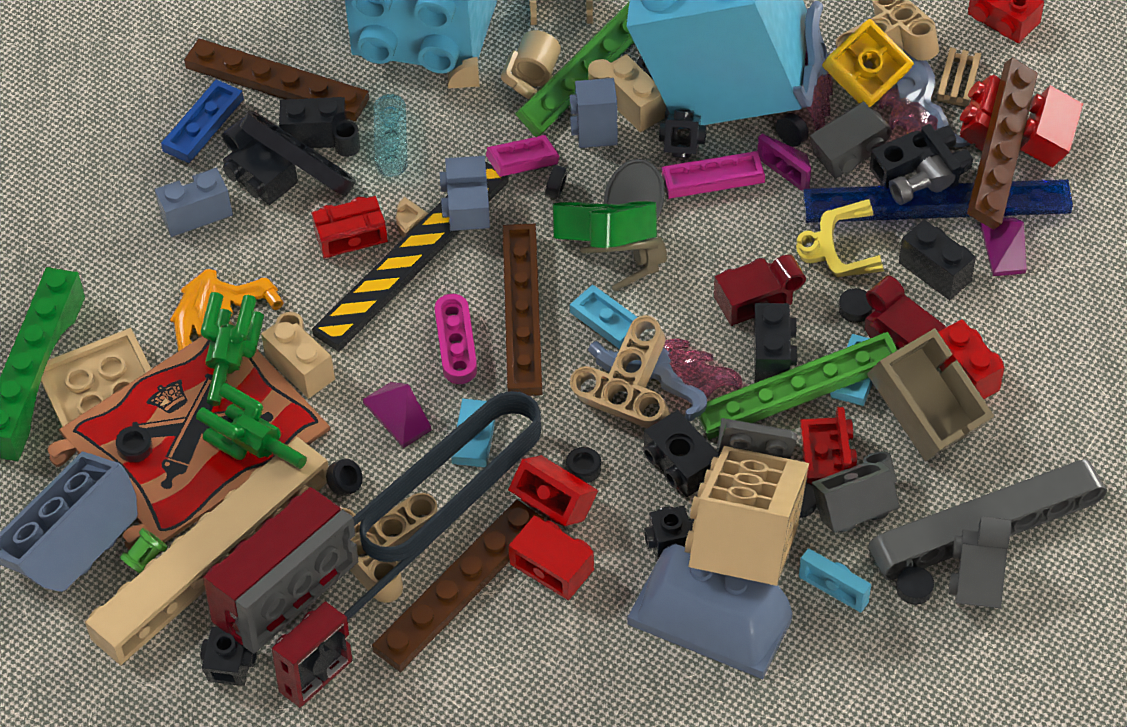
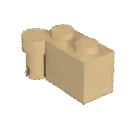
(635, 91)

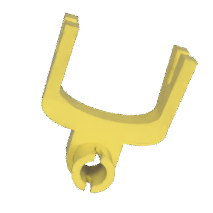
(824, 248)

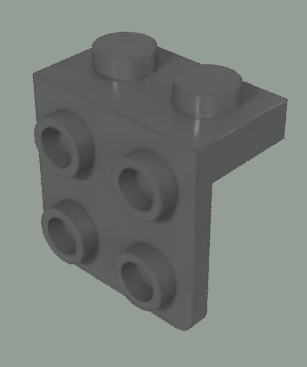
(756, 438)

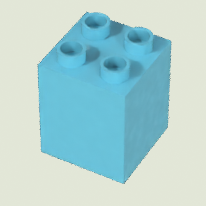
(419, 31)
(722, 54)

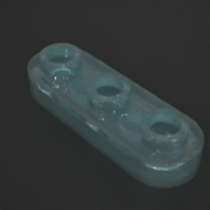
(390, 135)

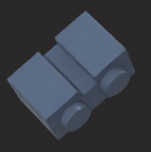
(595, 113)
(467, 193)
(195, 203)

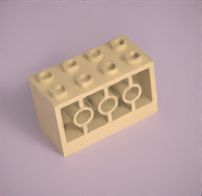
(746, 515)

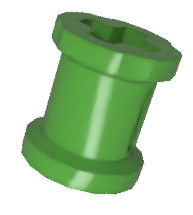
(143, 550)

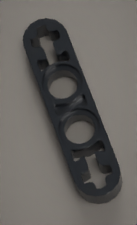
(297, 153)

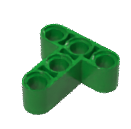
(605, 223)

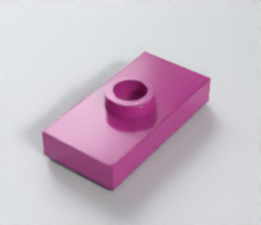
(522, 155)

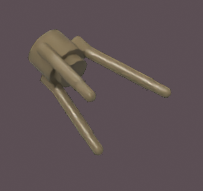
(646, 253)

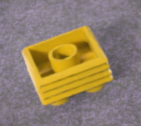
(866, 45)

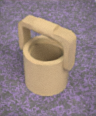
(531, 62)

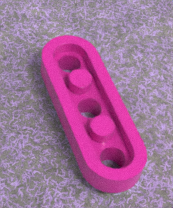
(453, 329)

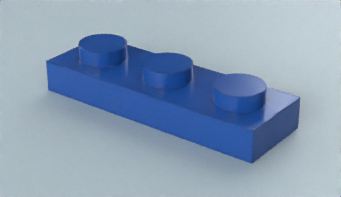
(202, 121)

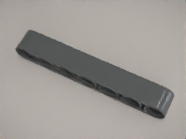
(1024, 503)

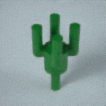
(228, 341)
(247, 430)

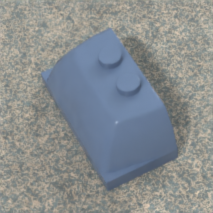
(70, 523)
(712, 613)

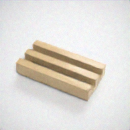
(962, 59)

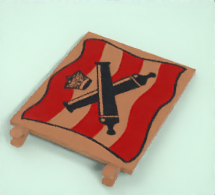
(183, 471)

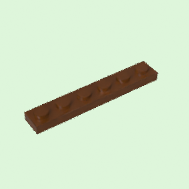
(271, 76)
(1002, 144)
(522, 309)
(452, 589)

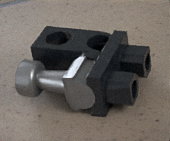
(925, 153)

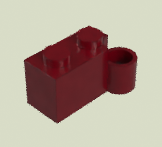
(754, 283)
(897, 314)

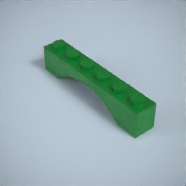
(48, 317)

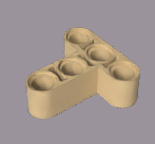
(905, 27)
(619, 380)
(400, 521)

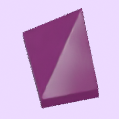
(785, 161)
(1006, 247)
(399, 412)

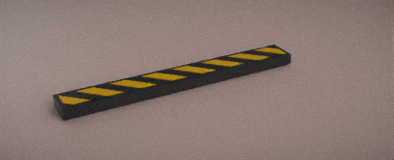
(393, 273)

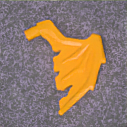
(195, 298)

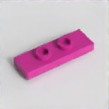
(713, 174)

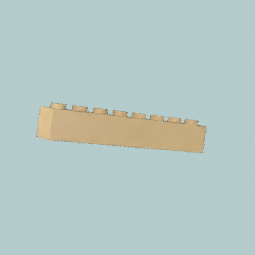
(177, 576)

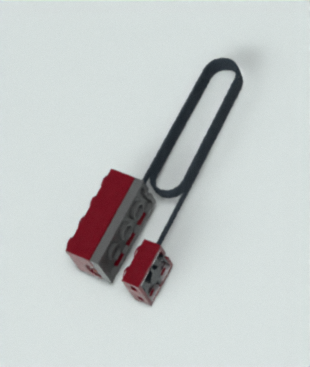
(311, 548)

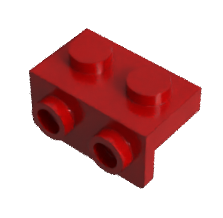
(827, 445)

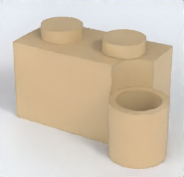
(298, 354)

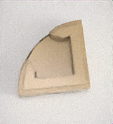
(465, 75)
(408, 216)

